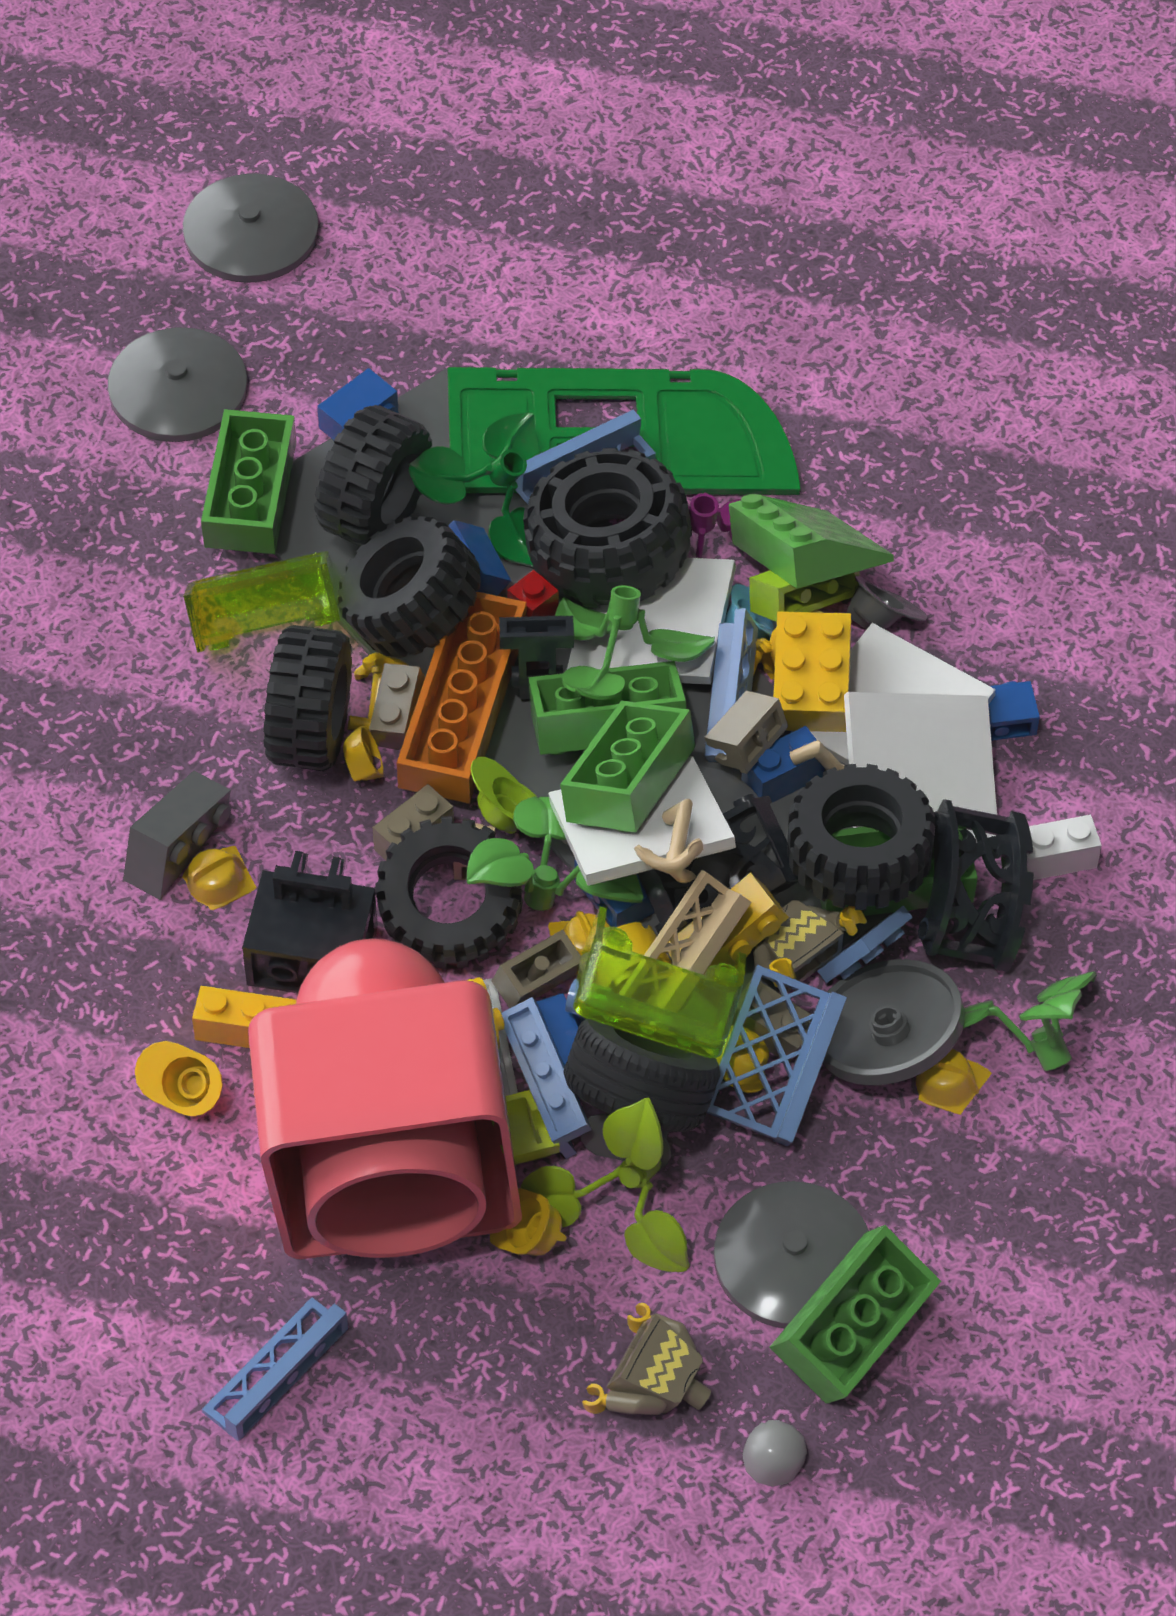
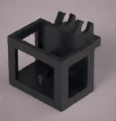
(301, 920)

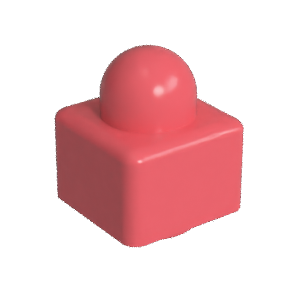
(382, 1108)

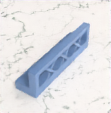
(616, 433)
(732, 668)
(545, 1074)
(281, 1374)

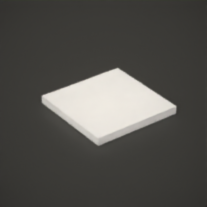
(688, 604)
(892, 665)
(928, 738)
(610, 854)

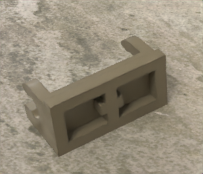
(747, 730)

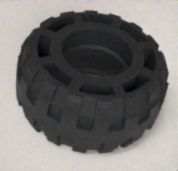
(593, 560)

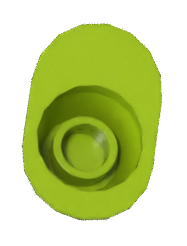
(498, 793)

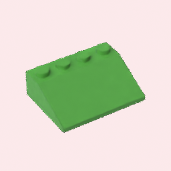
(801, 541)

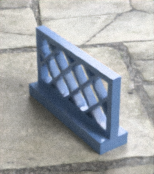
(807, 1064)

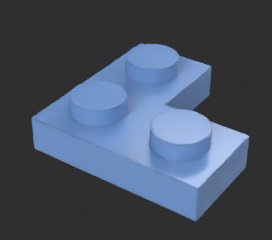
(867, 946)

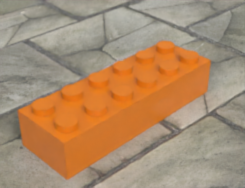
(459, 702)

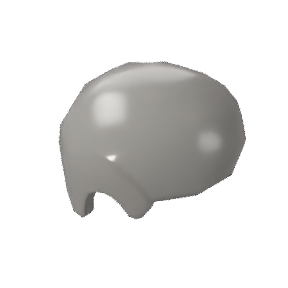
(774, 1453)

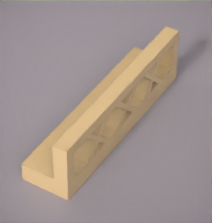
(708, 932)

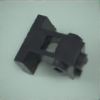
(537, 644)

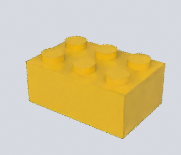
(813, 669)

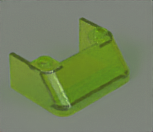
(261, 599)
(655, 996)

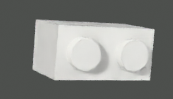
(1063, 847)

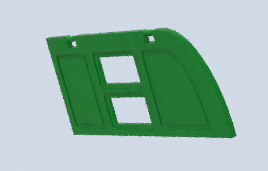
(705, 431)

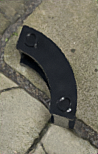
(1012, 844)
(763, 868)

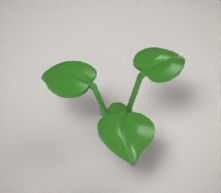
(621, 615)
(502, 864)
(1047, 1040)

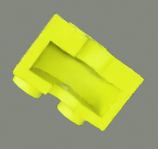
(527, 1129)

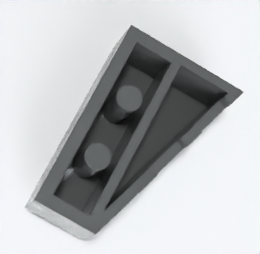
(174, 832)

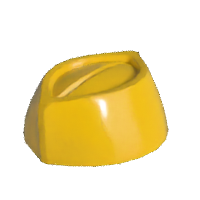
(358, 753)

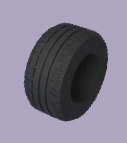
(622, 1068)

